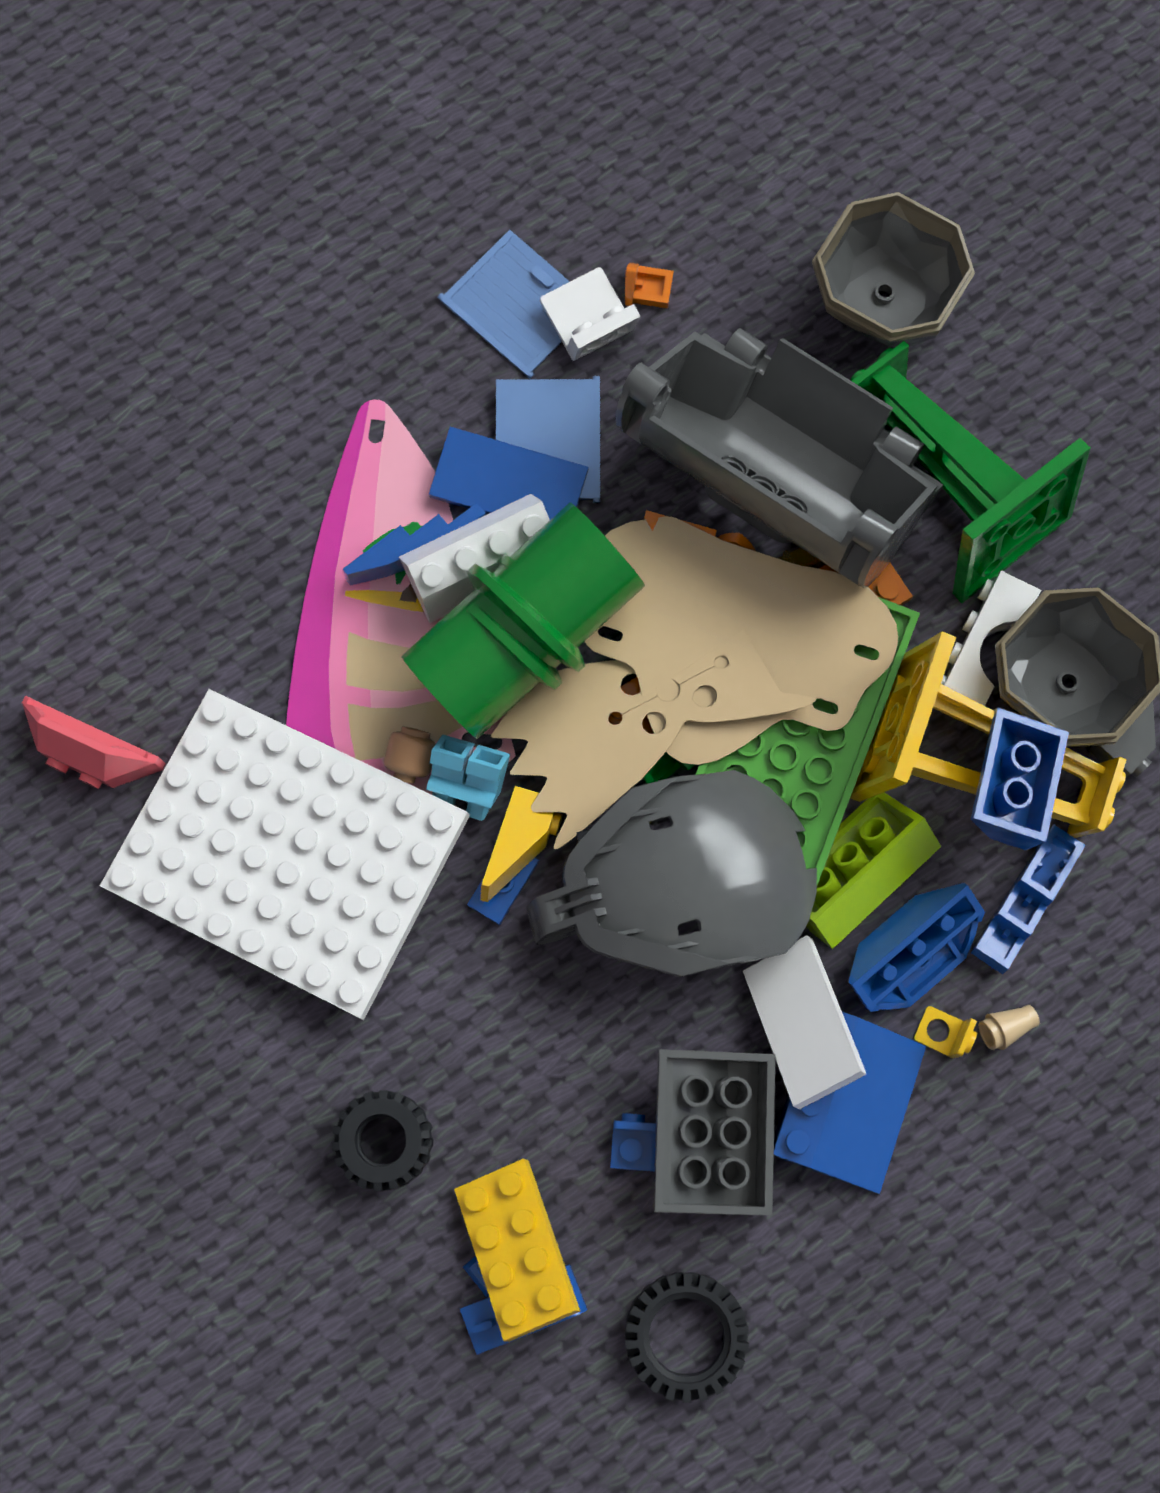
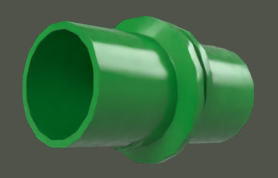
(523, 620)

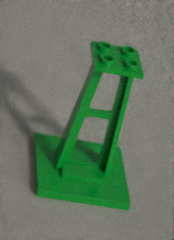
(1004, 508)

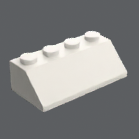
(441, 566)

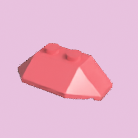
(86, 749)

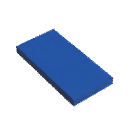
(500, 473)

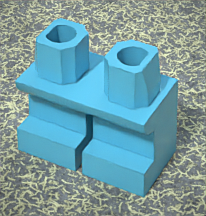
(467, 774)

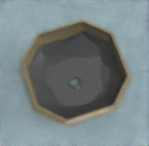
(899, 250)
(1095, 646)

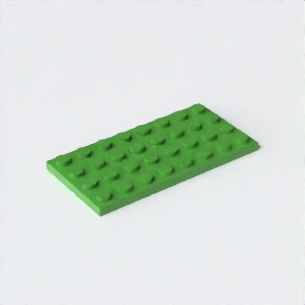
(819, 767)

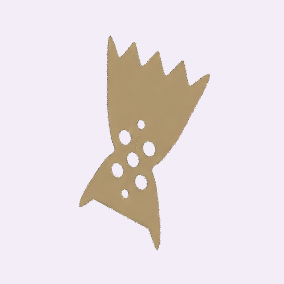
(597, 762)

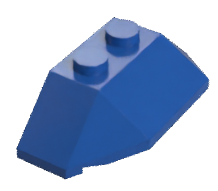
(915, 948)

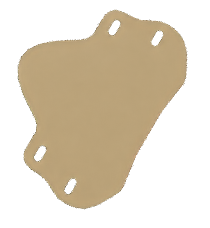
(709, 591)

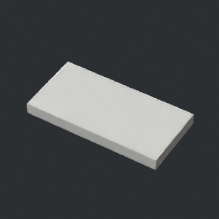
(804, 1023)

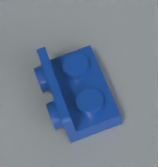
(633, 1143)

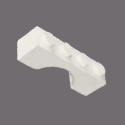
(1003, 605)

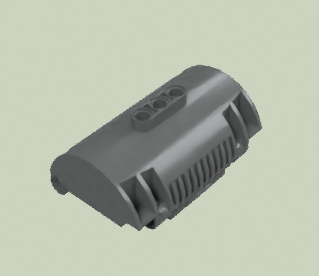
(783, 447)

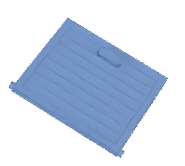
(503, 304)
(554, 420)

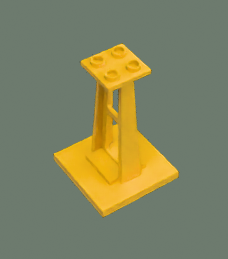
(902, 725)

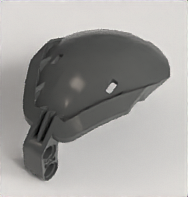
(721, 863)

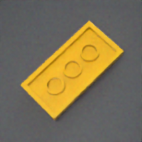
(516, 1250)

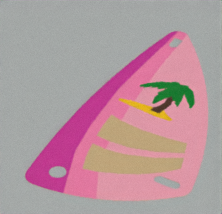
(350, 640)

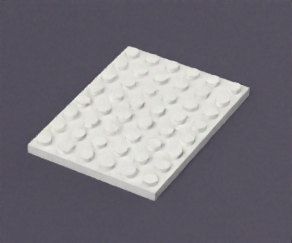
(286, 852)

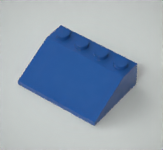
(858, 1125)

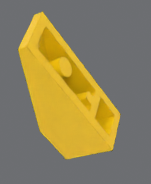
(519, 841)

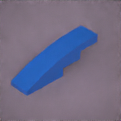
(383, 557)
(1028, 899)

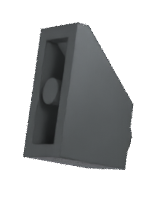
(1133, 745)

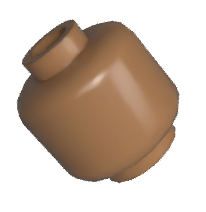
(409, 754)

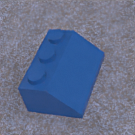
(1019, 780)

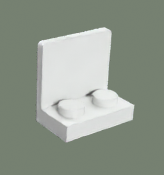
(588, 313)

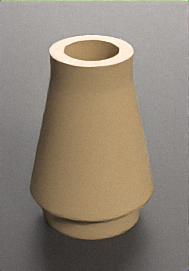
(1006, 1027)

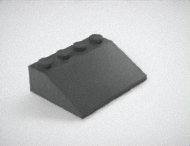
(714, 1132)

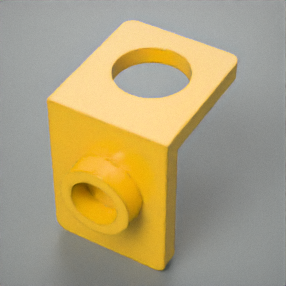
(960, 1036)

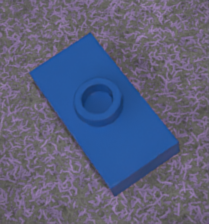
(501, 903)

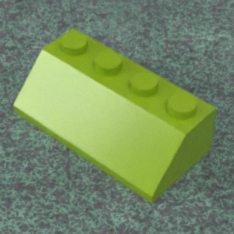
(867, 863)

